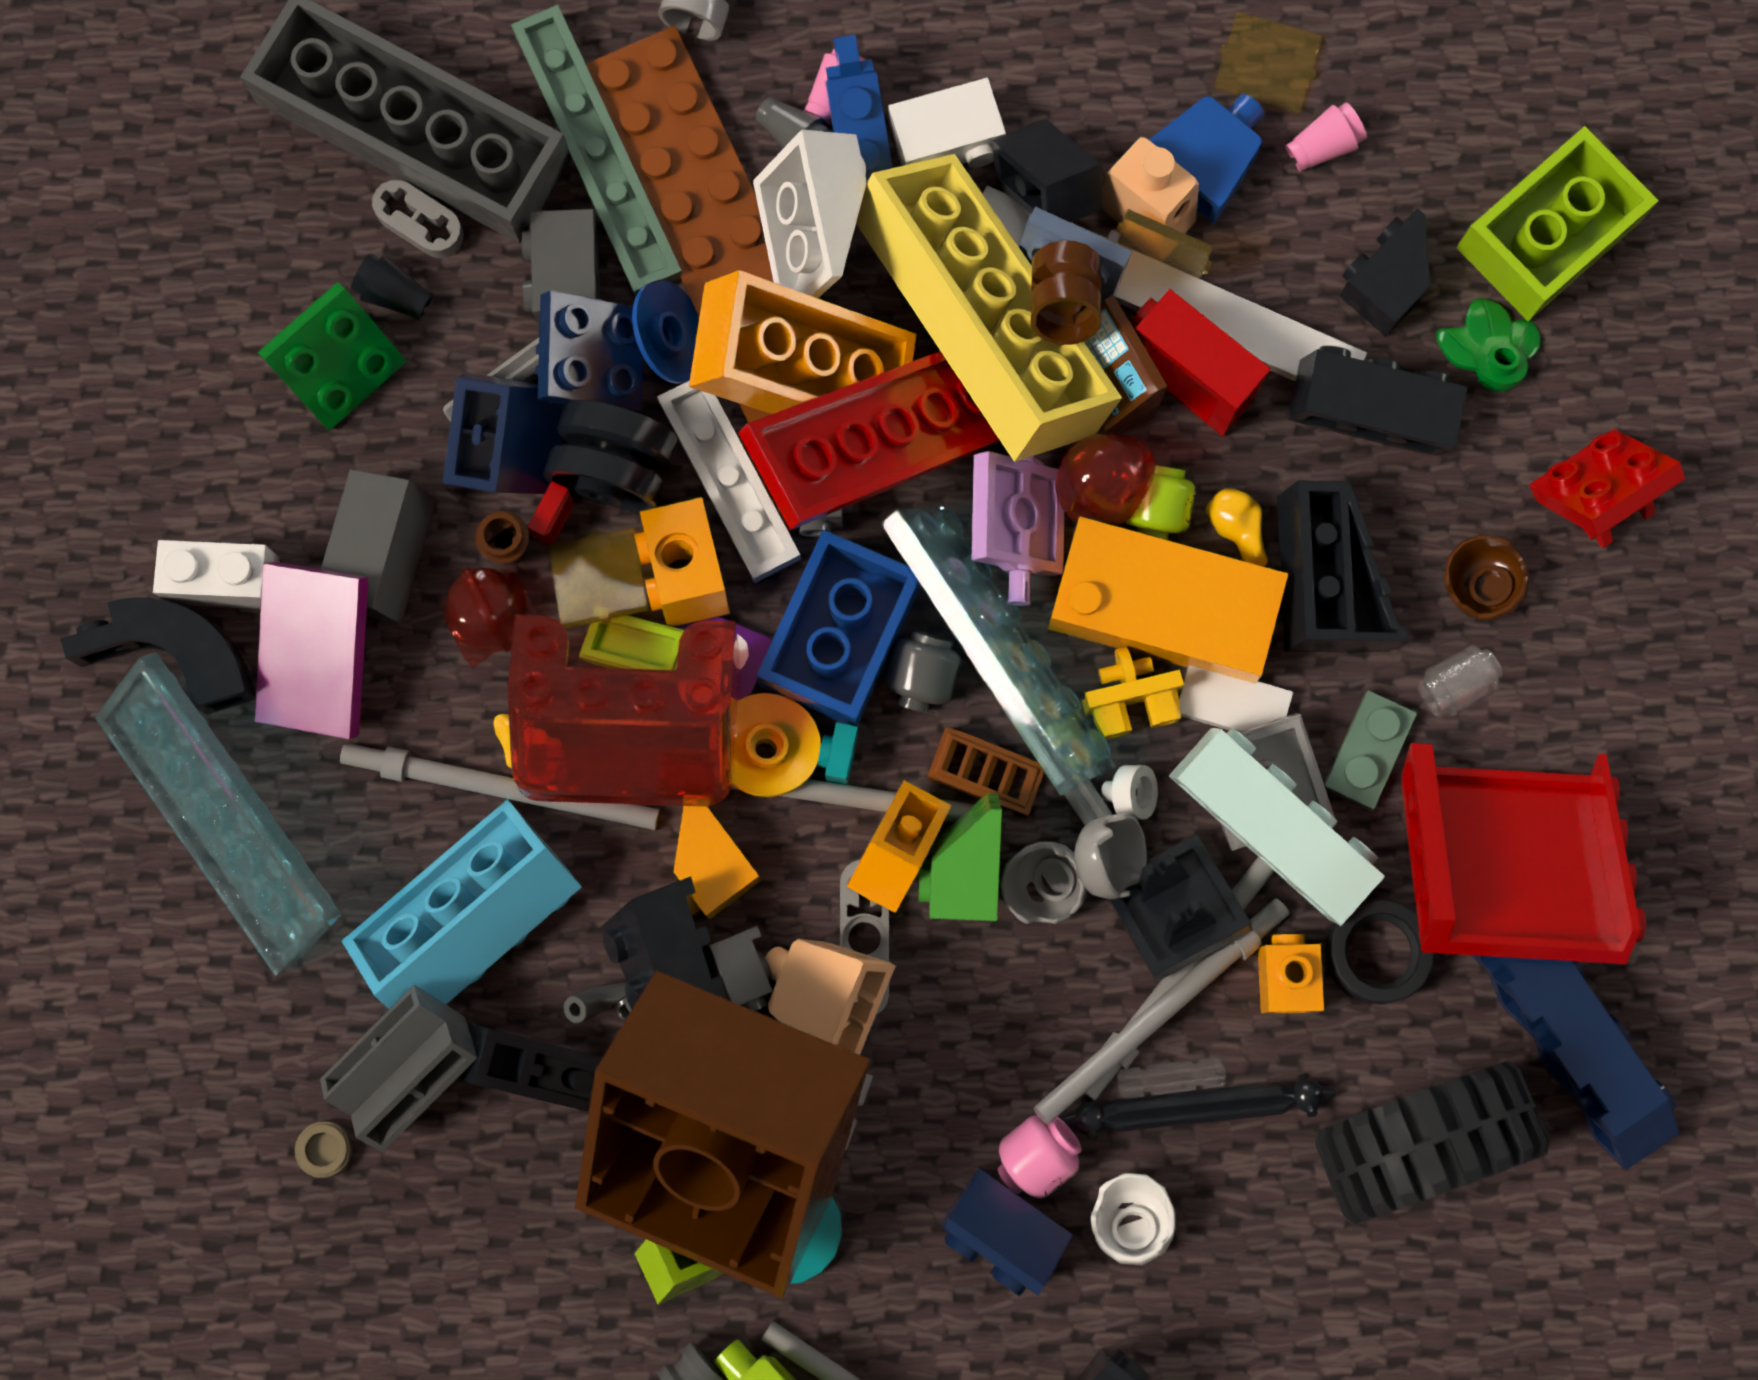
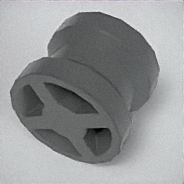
(691, 1366)

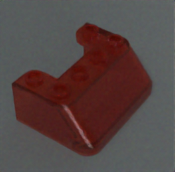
(623, 730)

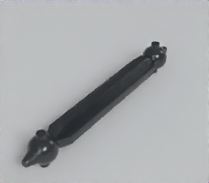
(1199, 1106)

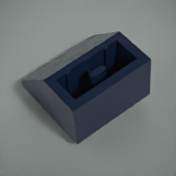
(500, 435)
(1006, 1232)

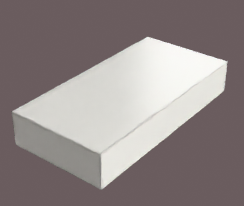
(1230, 701)

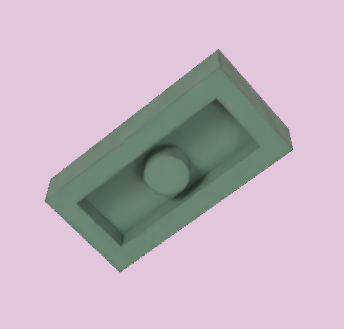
(1369, 750)

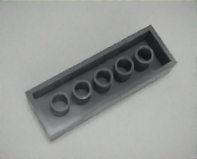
(406, 117)

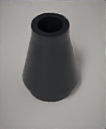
(389, 287)

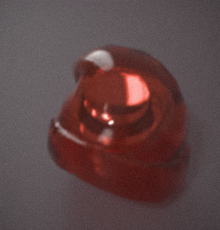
(1105, 477)

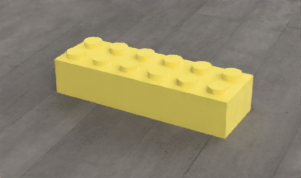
(975, 302)

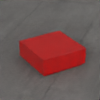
(551, 514)

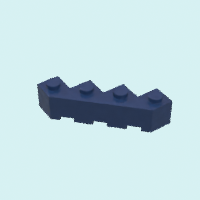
(1586, 1054)

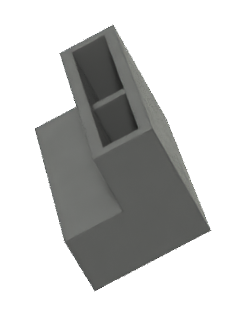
(380, 537)
(399, 1067)

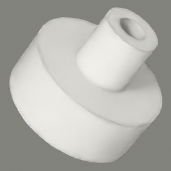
(1132, 791)

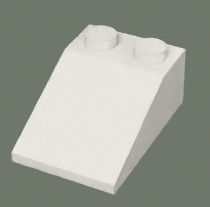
(811, 208)

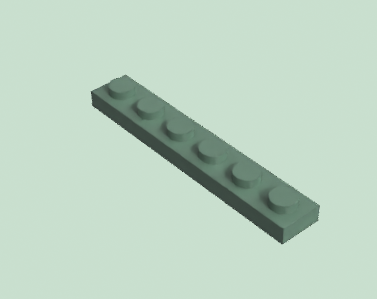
(596, 149)

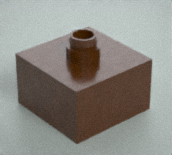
(718, 1132)

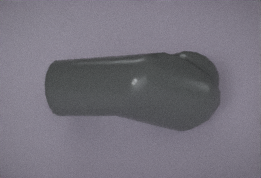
(596, 1001)

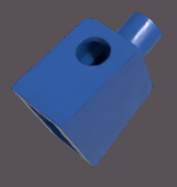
(1214, 148)

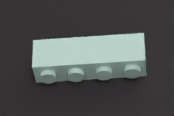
(1277, 825)

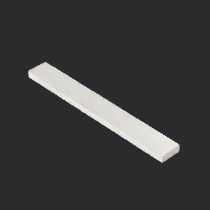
(1264, 333)

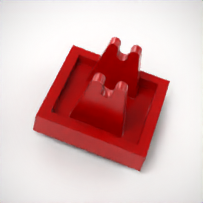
(1607, 483)

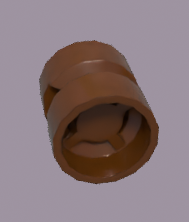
(1066, 292)

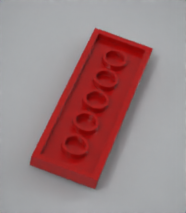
(866, 438)

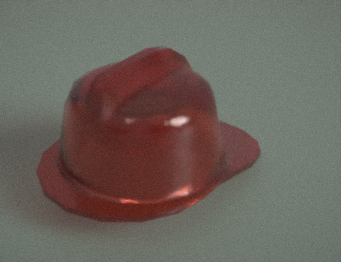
(483, 611)

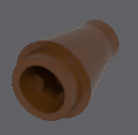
(497, 529)

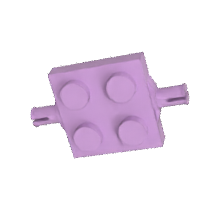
(1017, 520)

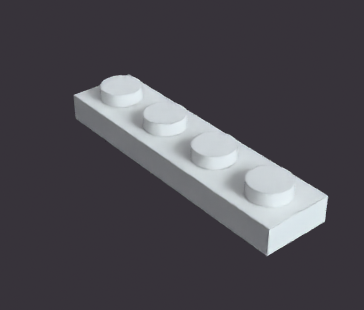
(729, 480)

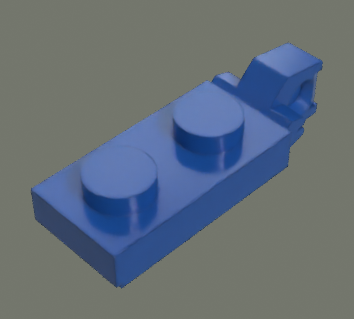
(857, 104)

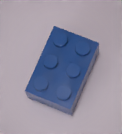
(839, 629)

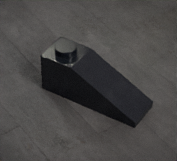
(531, 1068)

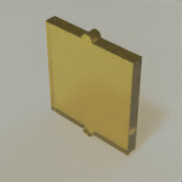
(1268, 62)
(1164, 244)
(598, 578)

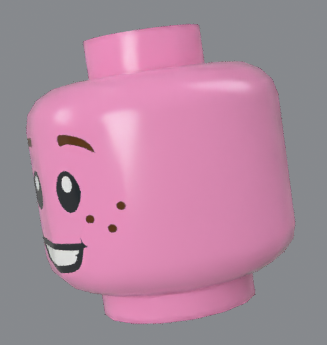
(1038, 1157)

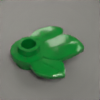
(1489, 337)

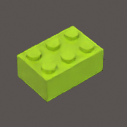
(1556, 223)

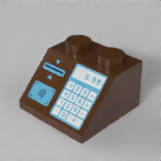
(1127, 367)

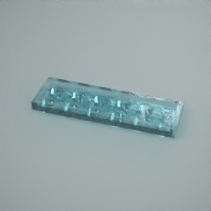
(1000, 647)
(217, 814)

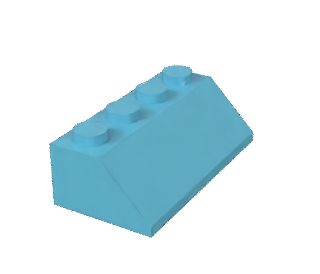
(462, 911)

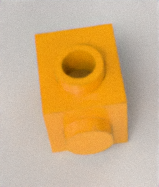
(1290, 976)

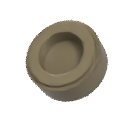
(323, 1149)

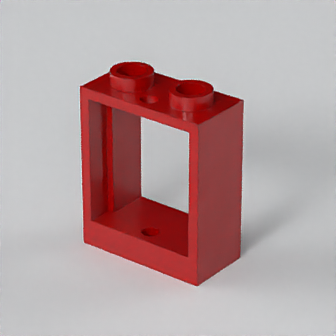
(1199, 361)

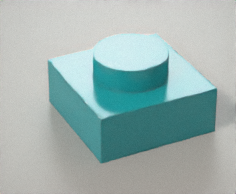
(838, 753)

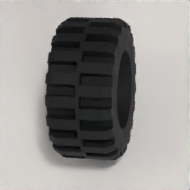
(1432, 1142)

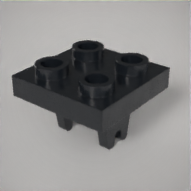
(1180, 909)

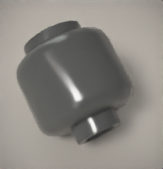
(922, 670)

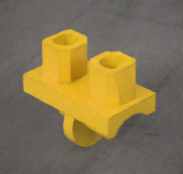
(1156, 692)

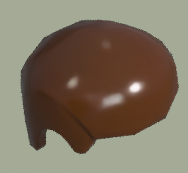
(1504, 582)

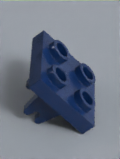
(588, 352)

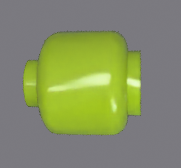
(1166, 505)

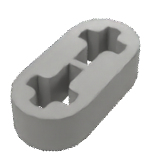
(424, 209)

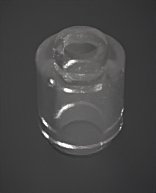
(1460, 681)

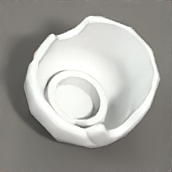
(1139, 1240)

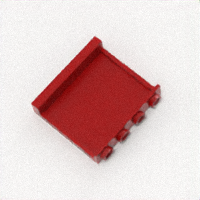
(1520, 862)

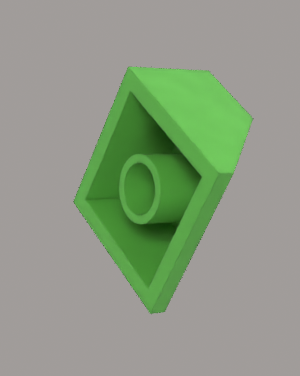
(964, 866)

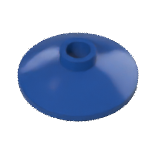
(665, 329)

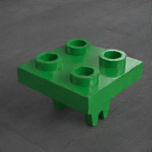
(332, 356)

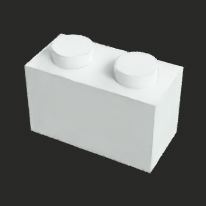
(947, 123)
(211, 573)

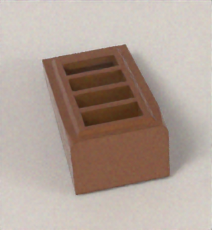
(973, 745)

